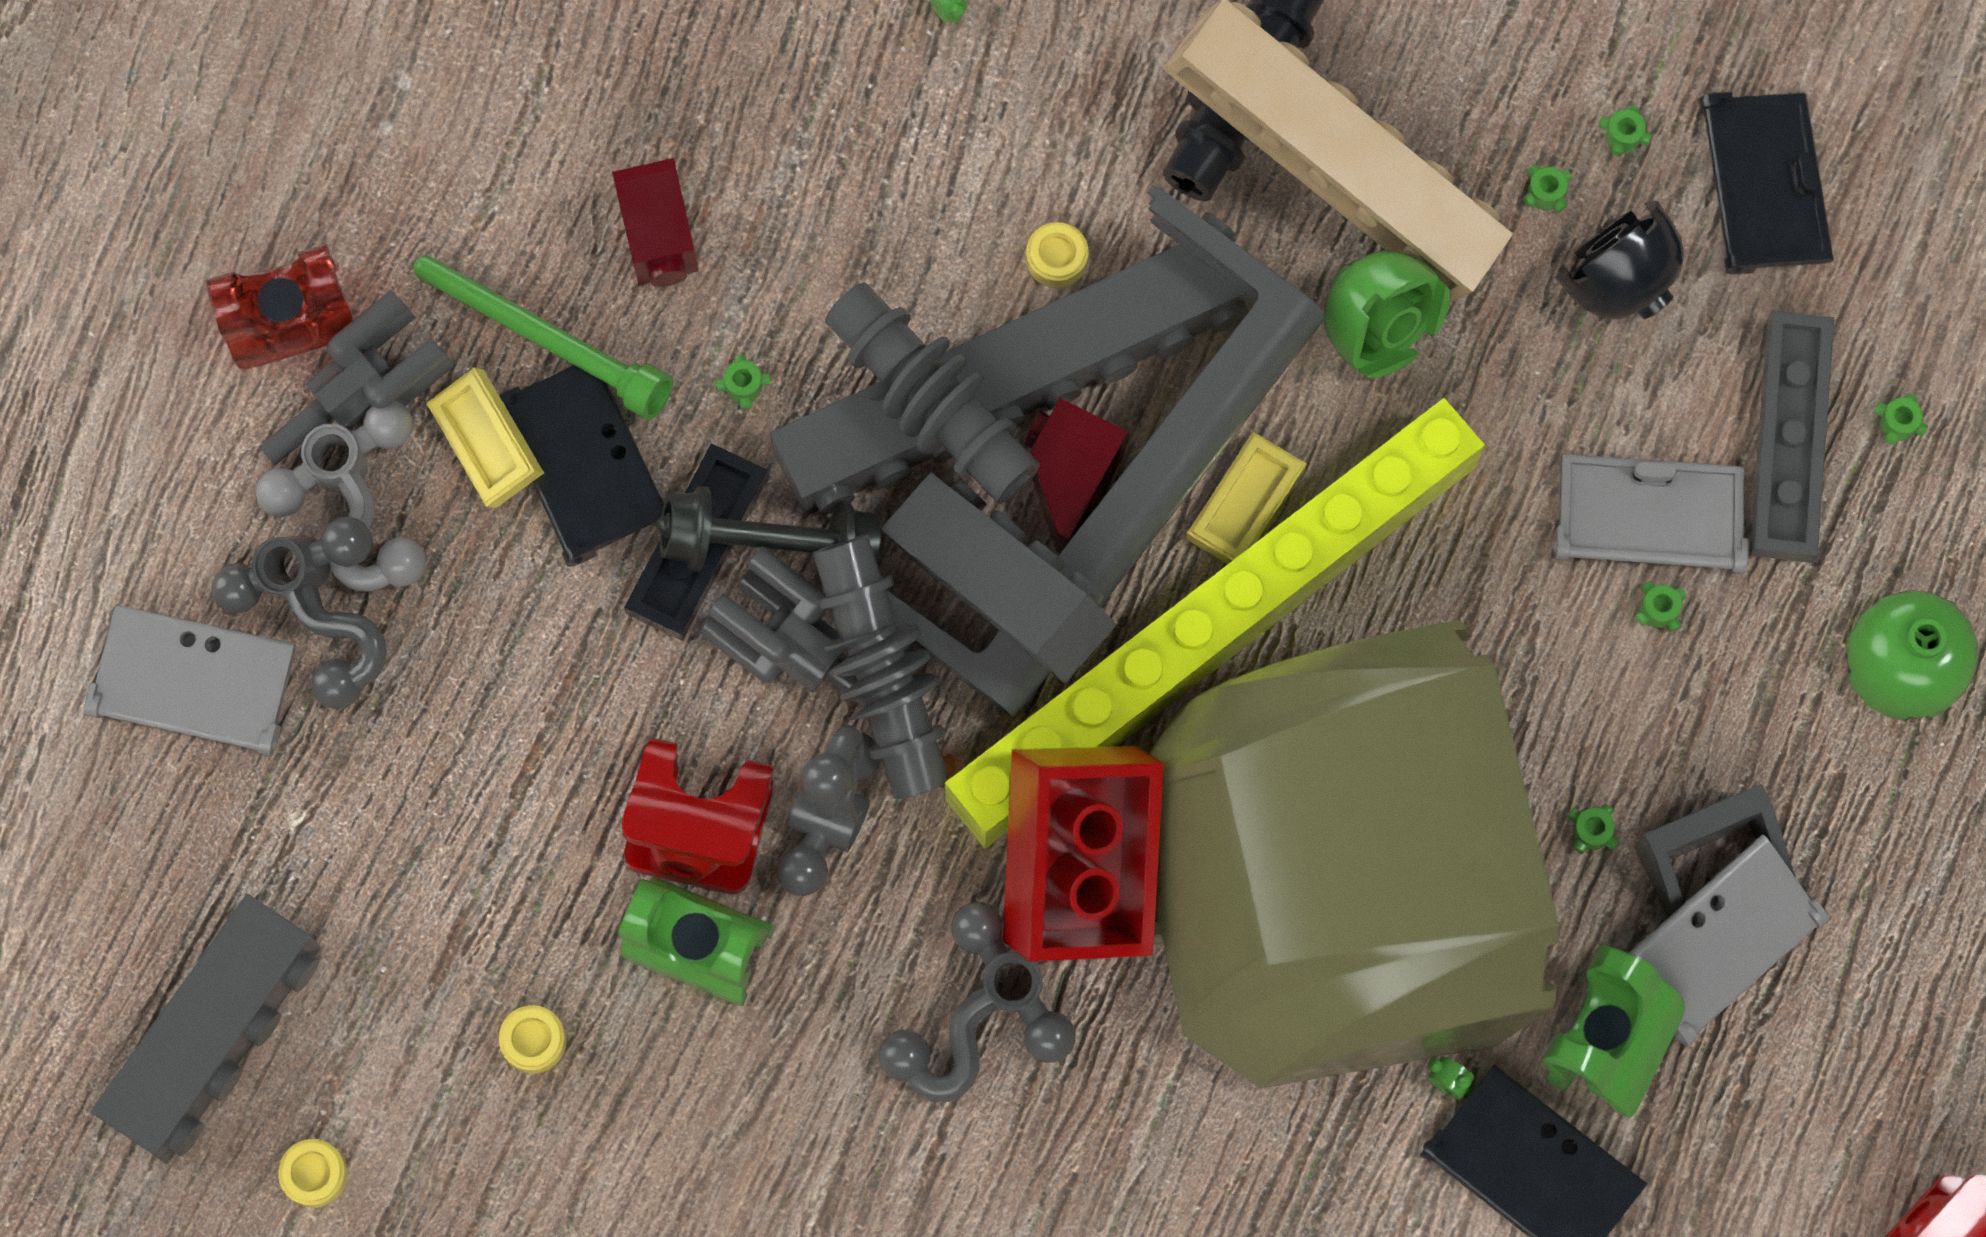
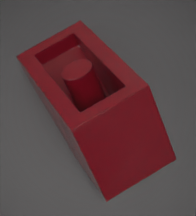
(656, 223)
(1075, 462)

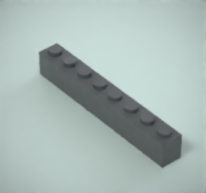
(1025, 367)

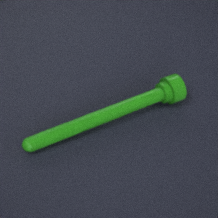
(642, 388)

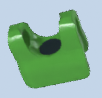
(691, 938)
(1617, 1031)

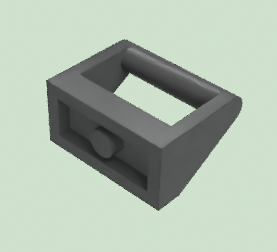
(1701, 828)

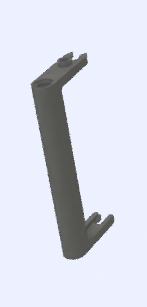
(1171, 458)

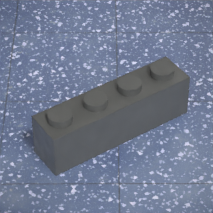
(1000, 576)
(208, 1029)

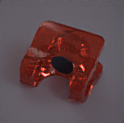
(280, 308)

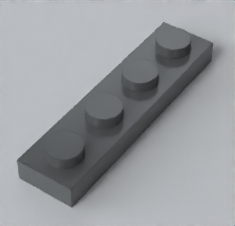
(1792, 436)

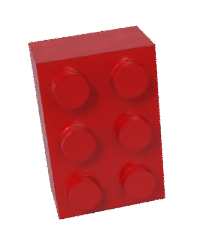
(1082, 853)

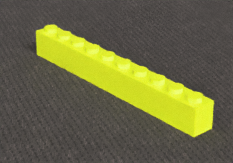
(1229, 608)

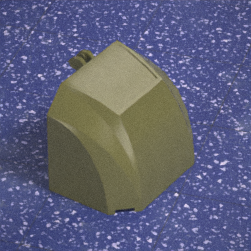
(1351, 862)

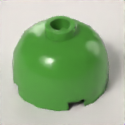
(1383, 309)
(1912, 655)

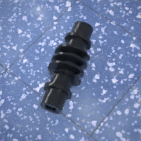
(1210, 143)

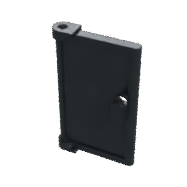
(1757, 181)
(591, 483)
(1530, 1167)

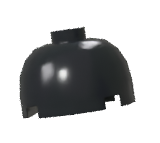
(1627, 266)

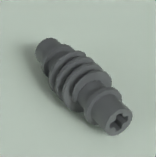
(929, 393)
(881, 667)

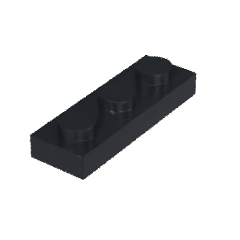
(667, 590)

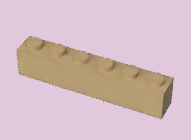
(1336, 146)

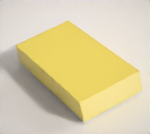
(485, 438)
(1246, 499)

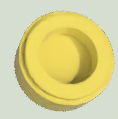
(1057, 255)
(532, 1039)
(313, 1173)

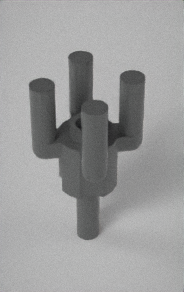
(362, 376)
(792, 636)

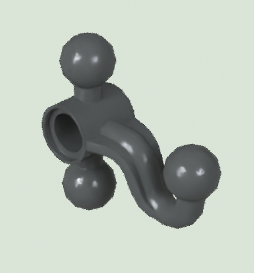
(345, 543)
(827, 809)
(1047, 1034)

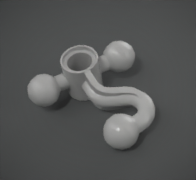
(283, 492)

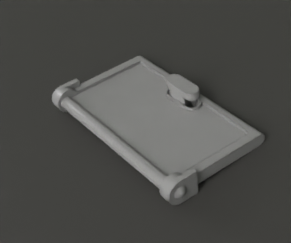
(1675, 523)
(206, 690)
(1731, 945)

